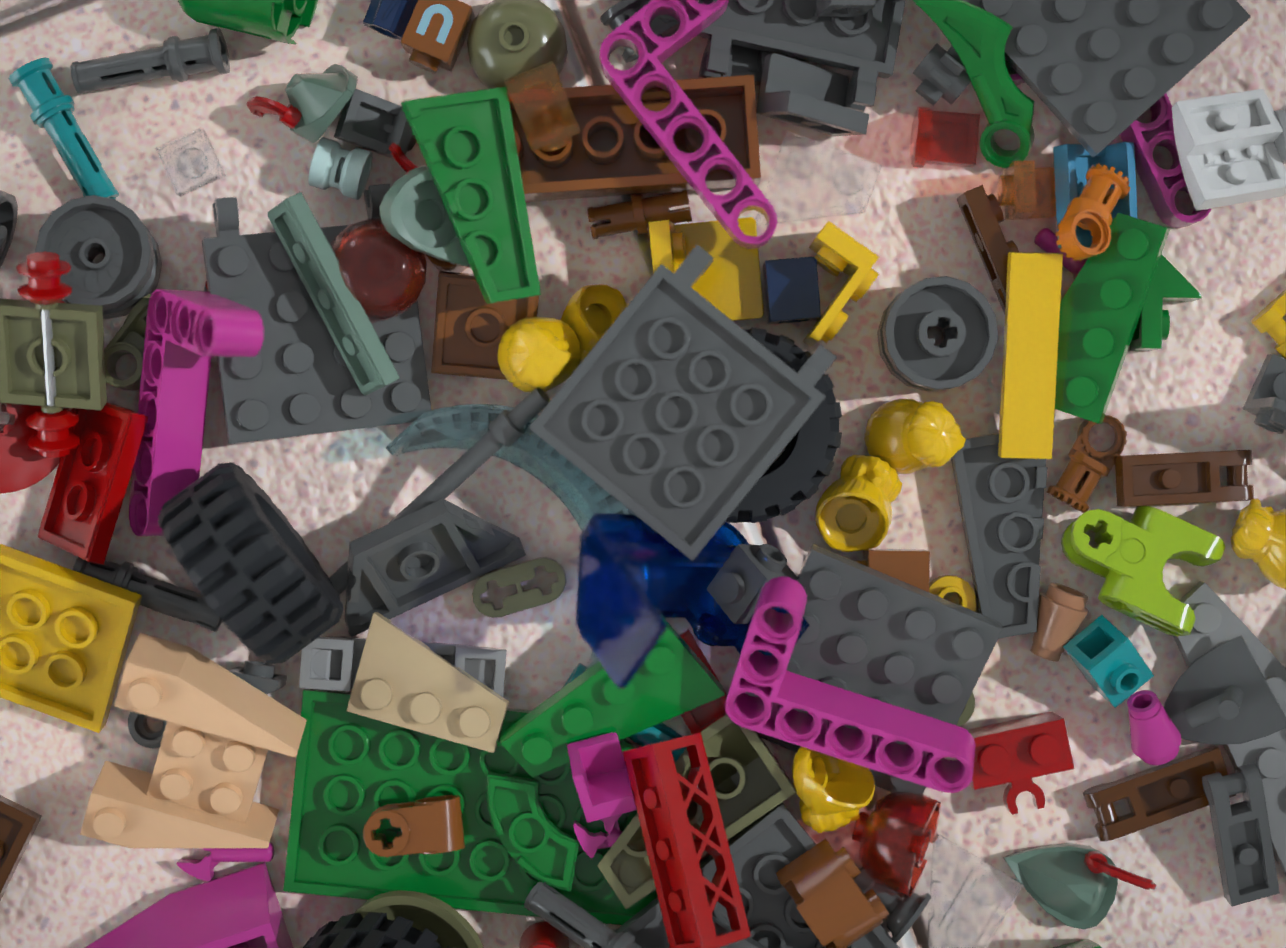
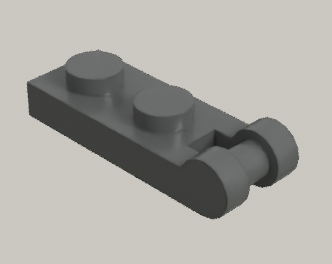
(1242, 835)

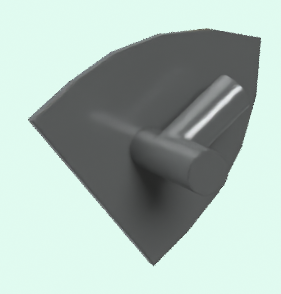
(1224, 698)

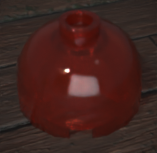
(379, 269)
(897, 839)

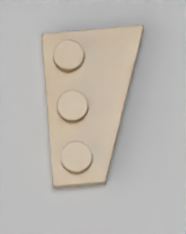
(421, 691)

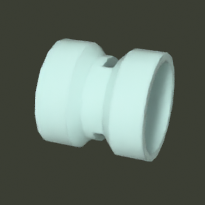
(340, 168)

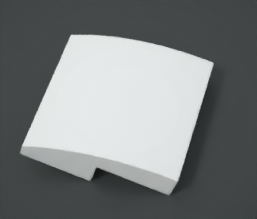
(1229, 148)

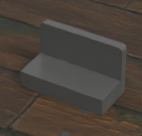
(807, 97)

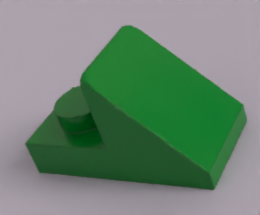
(1154, 322)

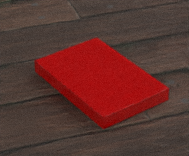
(93, 482)

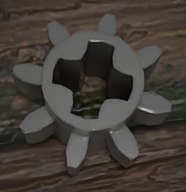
(941, 75)

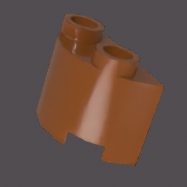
(830, 897)

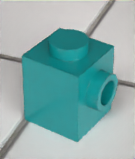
(1108, 661)

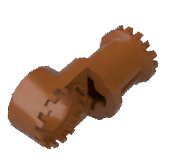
(1087, 465)

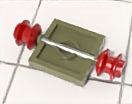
(51, 354)

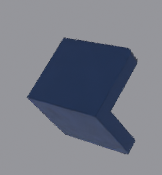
(791, 290)

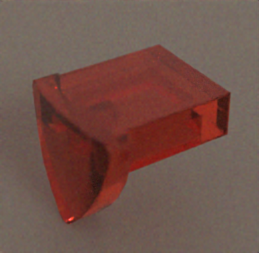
(944, 138)

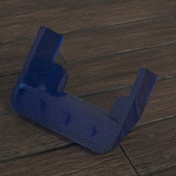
(635, 577)

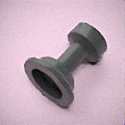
(902, 910)

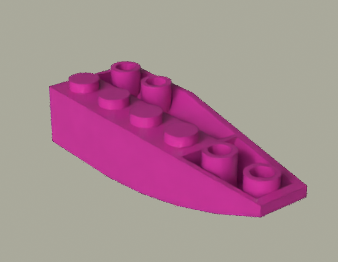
(218, 913)

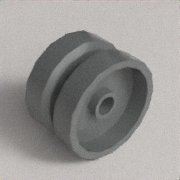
(104, 226)
(966, 326)

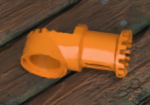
(1092, 212)

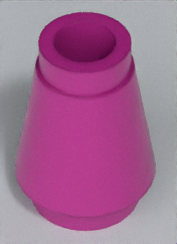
(1151, 729)

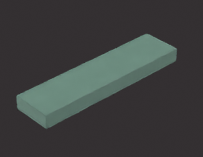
(335, 303)

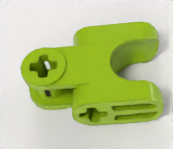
(1134, 558)

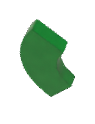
(528, 833)

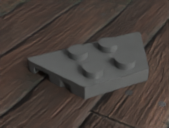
(421, 560)

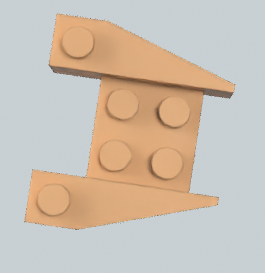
(206, 759)

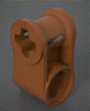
(426, 826)

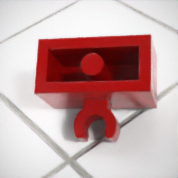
(1017, 753)

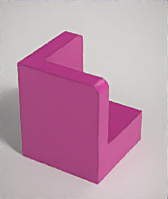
(601, 777)

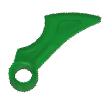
(980, 45)

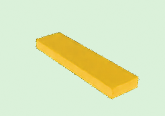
(1030, 355)

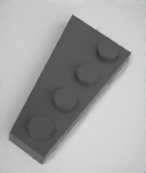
(1002, 530)

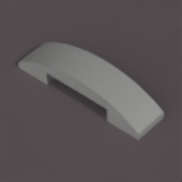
(334, 662)

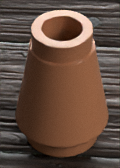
(1058, 619)

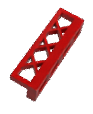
(677, 846)

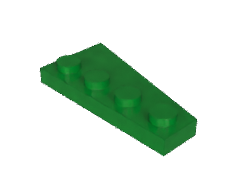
(478, 176)
(1102, 315)
(592, 705)

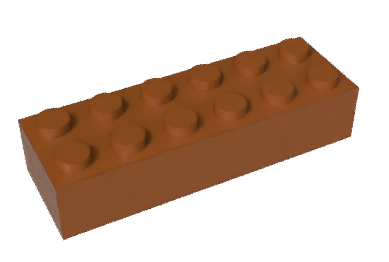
(621, 157)

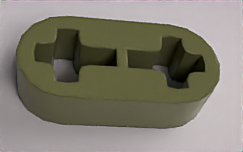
(516, 575)

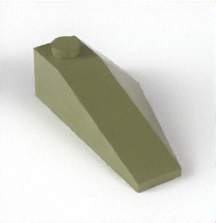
(746, 787)

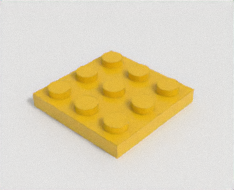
(61, 638)

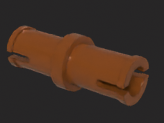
(638, 213)

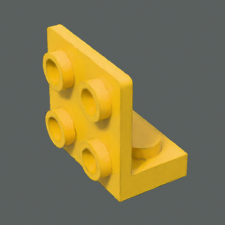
(837, 254)
(734, 276)

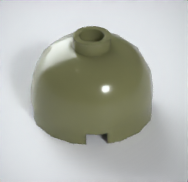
(514, 38)

